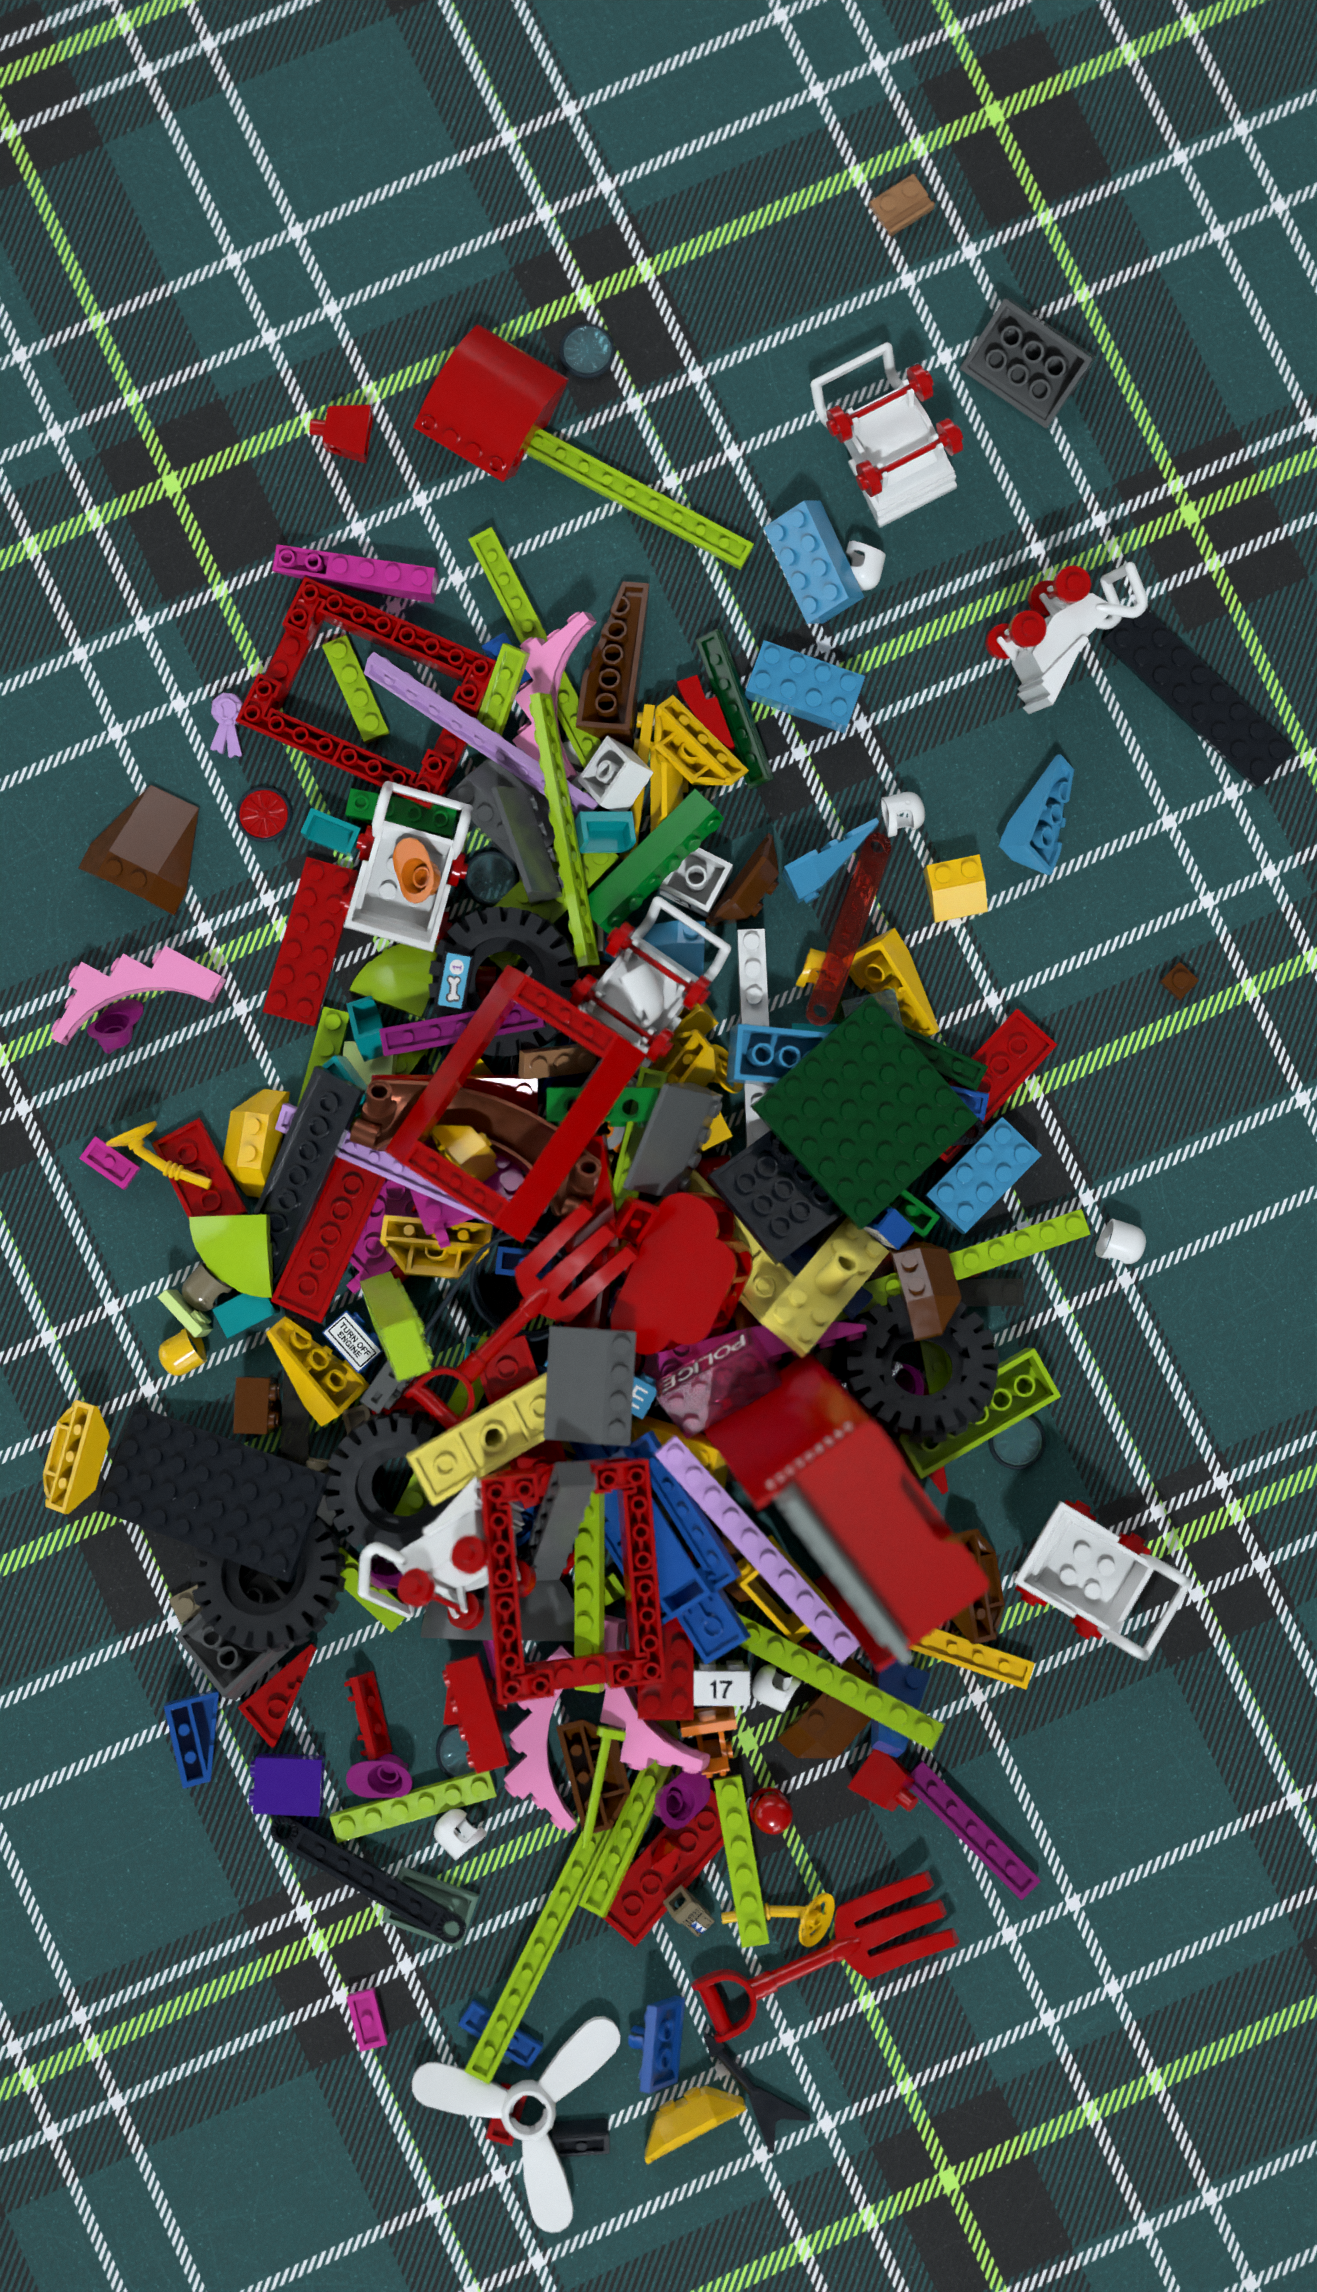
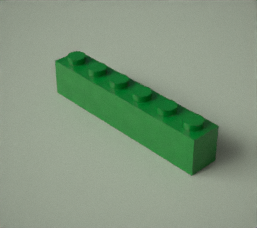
(653, 860)

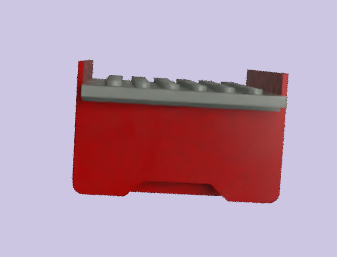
(856, 1506)

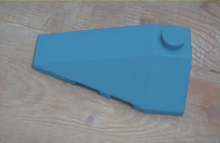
(1035, 826)
(814, 870)
(676, 942)

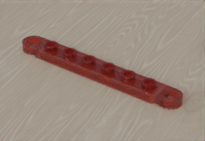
(848, 929)

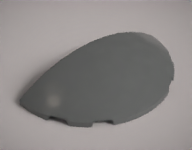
(544, 1616)

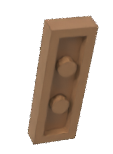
(555, 1061)

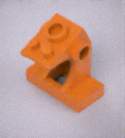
(709, 1721)

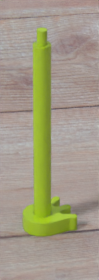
(607, 1733)

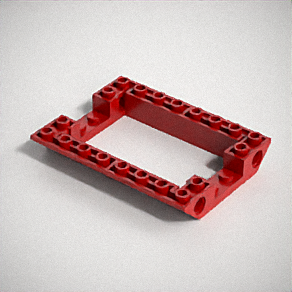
(307, 612)
(573, 1135)
(623, 1668)

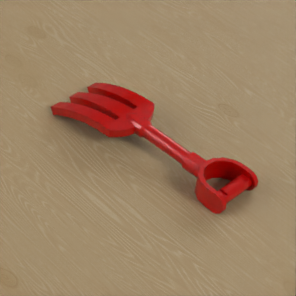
(539, 1298)
(849, 1944)

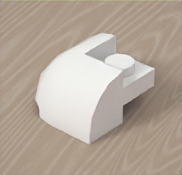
(644, 994)

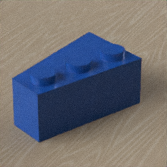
(906, 1685)
(193, 1735)

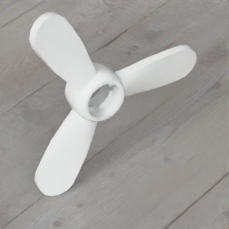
(544, 2176)

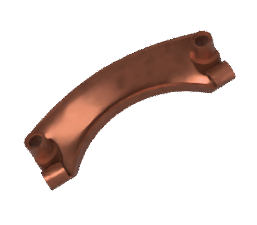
(509, 1128)

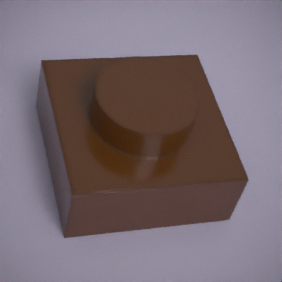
(1179, 981)

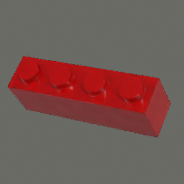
(477, 1713)

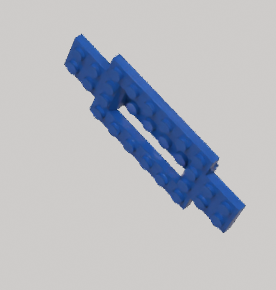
(684, 1591)

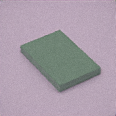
(449, 1895)

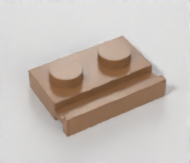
(901, 205)

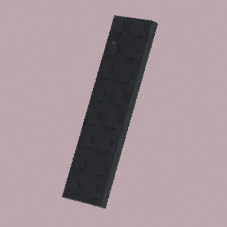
(1199, 697)
(306, 1160)

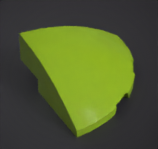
(398, 979)
(236, 1250)

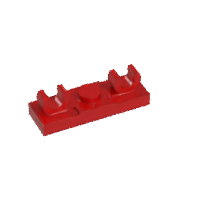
(369, 1715)

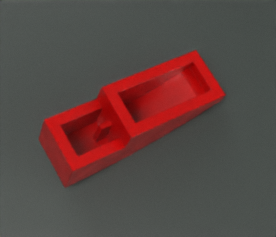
(706, 711)

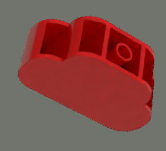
(684, 1276)

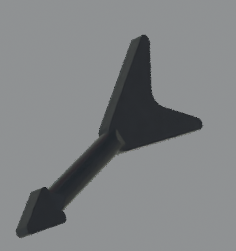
(766, 2106)

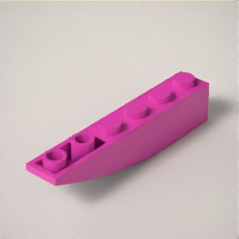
(358, 573)
(776, 1346)

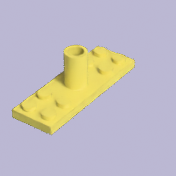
(767, 1279)
(824, 1287)
(463, 1452)

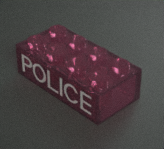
(718, 1383)

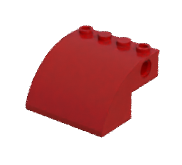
(490, 402)

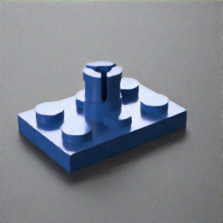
(660, 2043)

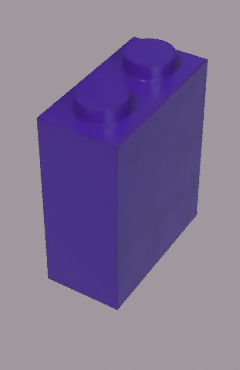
(287, 1784)

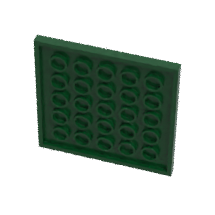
(864, 1113)

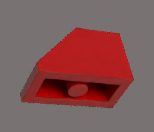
(635, 1219)

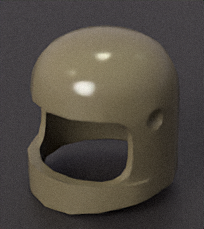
(202, 1288)

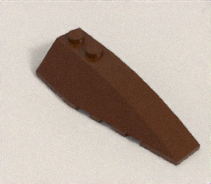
(614, 673)

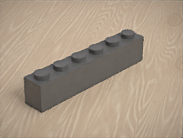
(559, 1519)

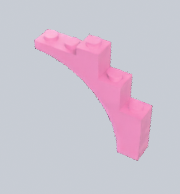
(546, 668)
(128, 977)
(644, 1738)
(533, 1770)

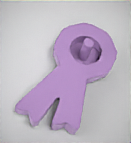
(225, 711)

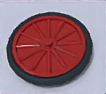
(263, 814)

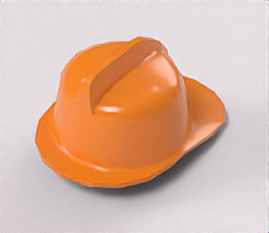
(415, 871)

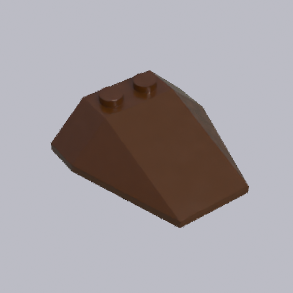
(148, 849)

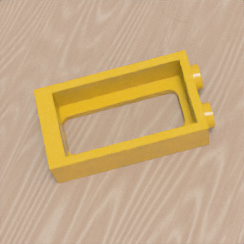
(789, 1624)

